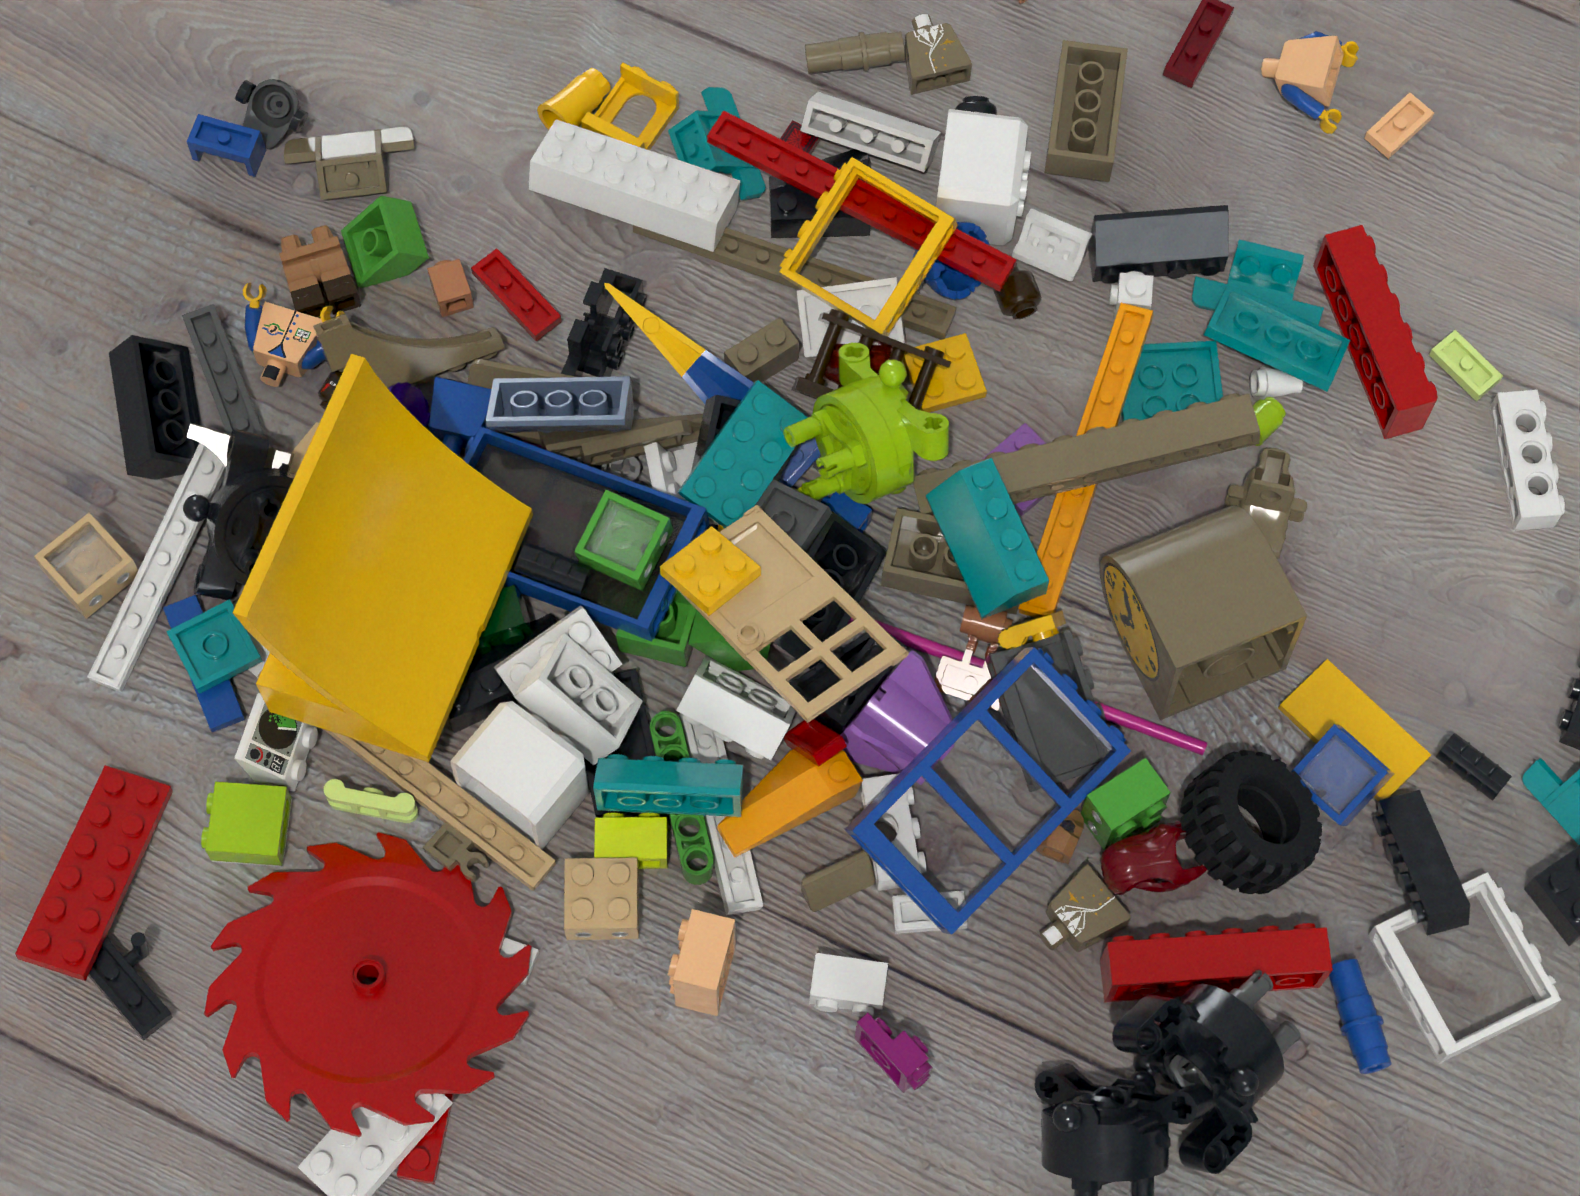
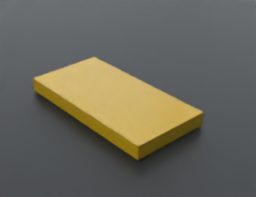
(1332, 699)

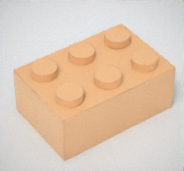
(704, 961)

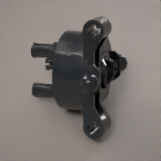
(238, 514)
(1111, 1130)

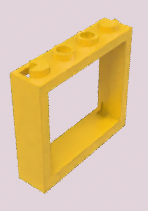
(828, 206)

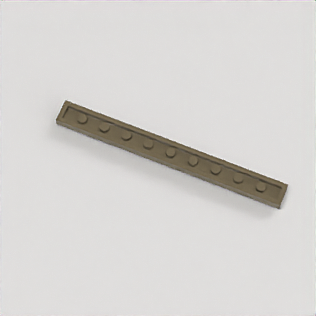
(764, 260)

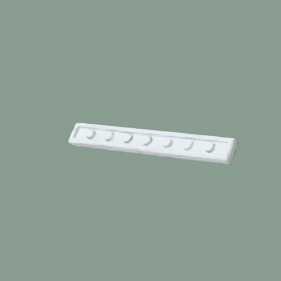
(156, 574)

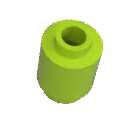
(1269, 417)

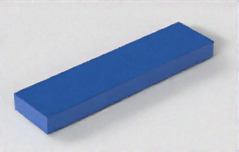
(220, 701)

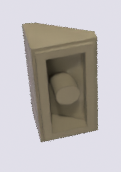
(838, 881)

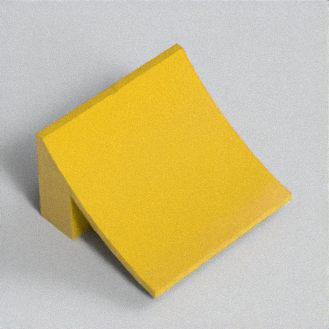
(378, 574)

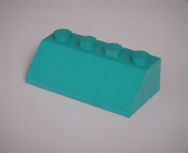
(987, 539)
(669, 786)

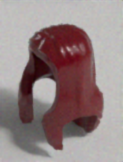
(1144, 858)

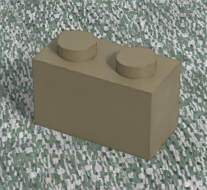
(764, 352)

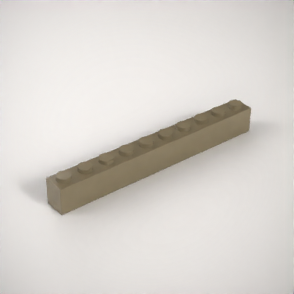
(1114, 451)

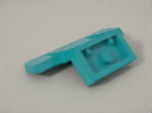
(691, 144)
(1262, 273)
(1558, 797)

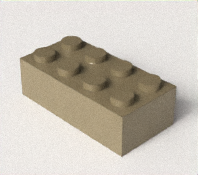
(1086, 111)
(922, 561)

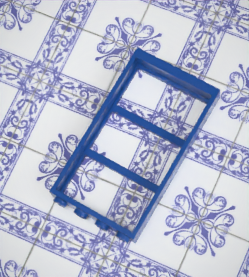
(895, 863)

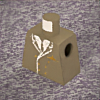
(934, 56)
(1084, 913)

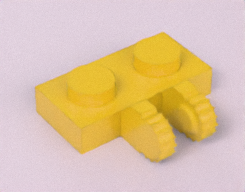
(1037, 628)

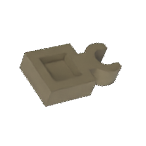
(453, 849)

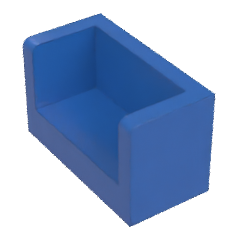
(226, 141)

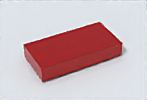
(814, 741)

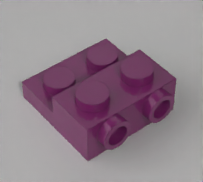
(901, 1059)

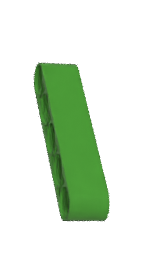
(687, 847)

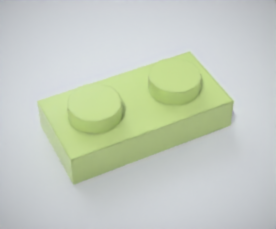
(1465, 365)

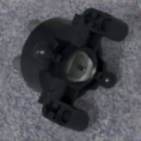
(1212, 1042)

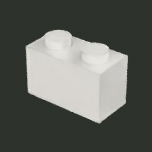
(848, 984)

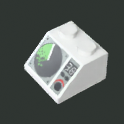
(275, 747)

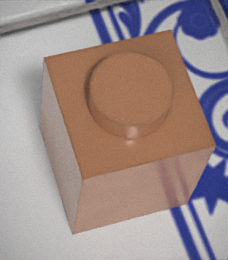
(450, 287)

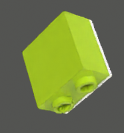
(247, 824)

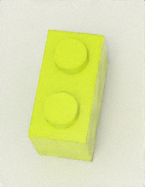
(633, 837)

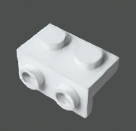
(1052, 245)

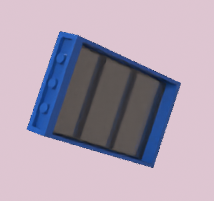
(562, 504)

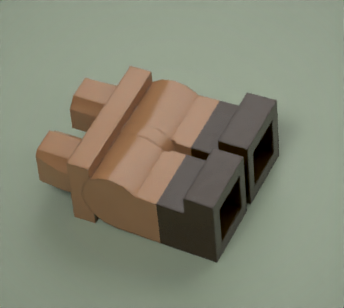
(316, 264)

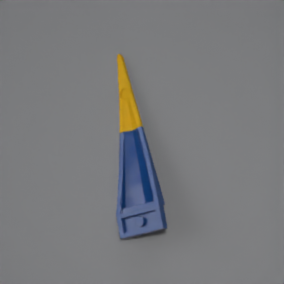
(705, 373)

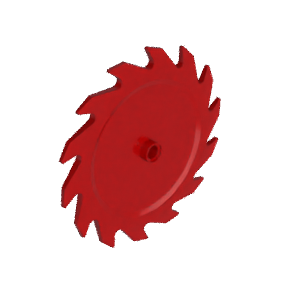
(378, 1041)

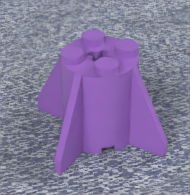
(898, 719)

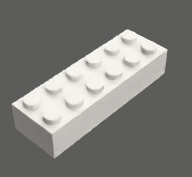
(634, 185)

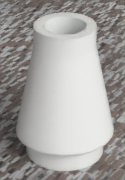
(1273, 383)

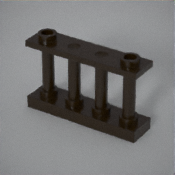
(814, 383)

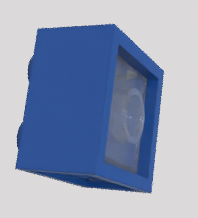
(1342, 775)

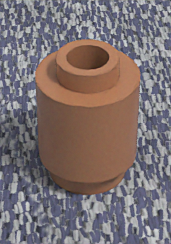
(985, 629)

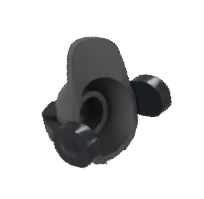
(271, 109)

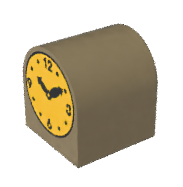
(1202, 609)

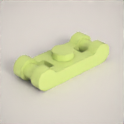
(371, 802)

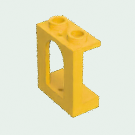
(633, 83)

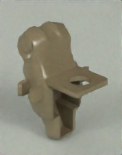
(1270, 497)

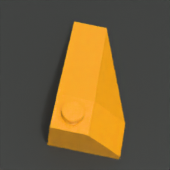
(788, 797)

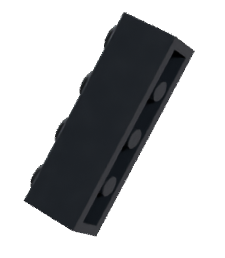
(1422, 862)

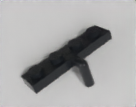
(126, 989)

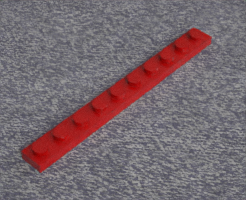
(863, 202)

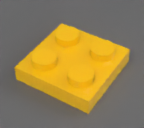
(953, 385)
(710, 570)

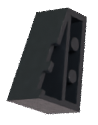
(822, 678)

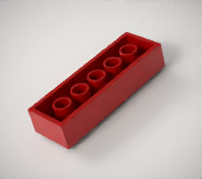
(1377, 335)
(1227, 960)

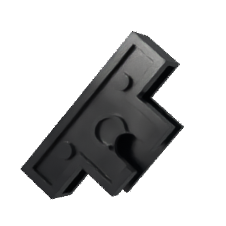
(598, 339)

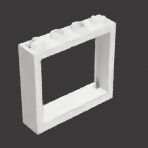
(1419, 1001)

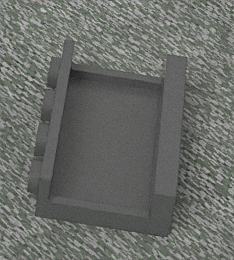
(1042, 719)

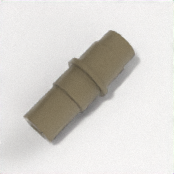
(855, 52)

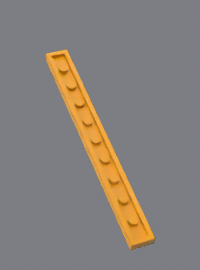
(1102, 410)

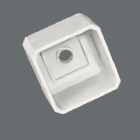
(984, 172)
(522, 772)

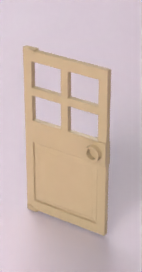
(779, 601)

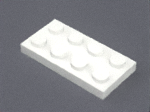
(360, 1165)

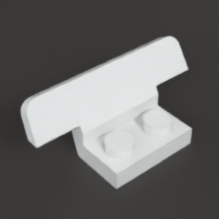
(670, 469)

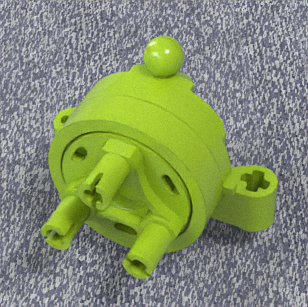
(868, 431)

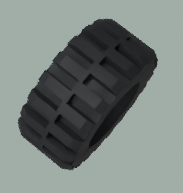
(1225, 840)

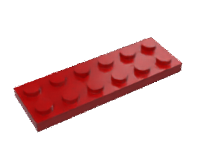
(94, 873)

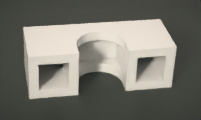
(900, 819)

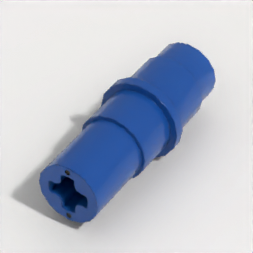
(1359, 1017)

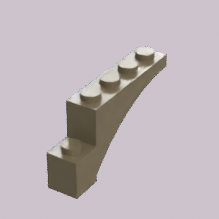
(402, 358)

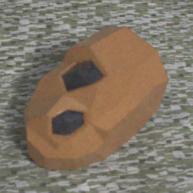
(1064, 839)

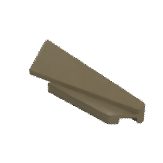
(609, 446)

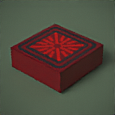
(800, 139)

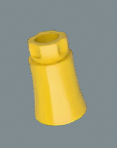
(575, 99)

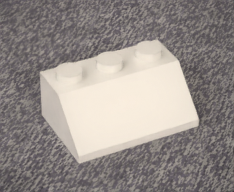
(579, 699)
(736, 708)

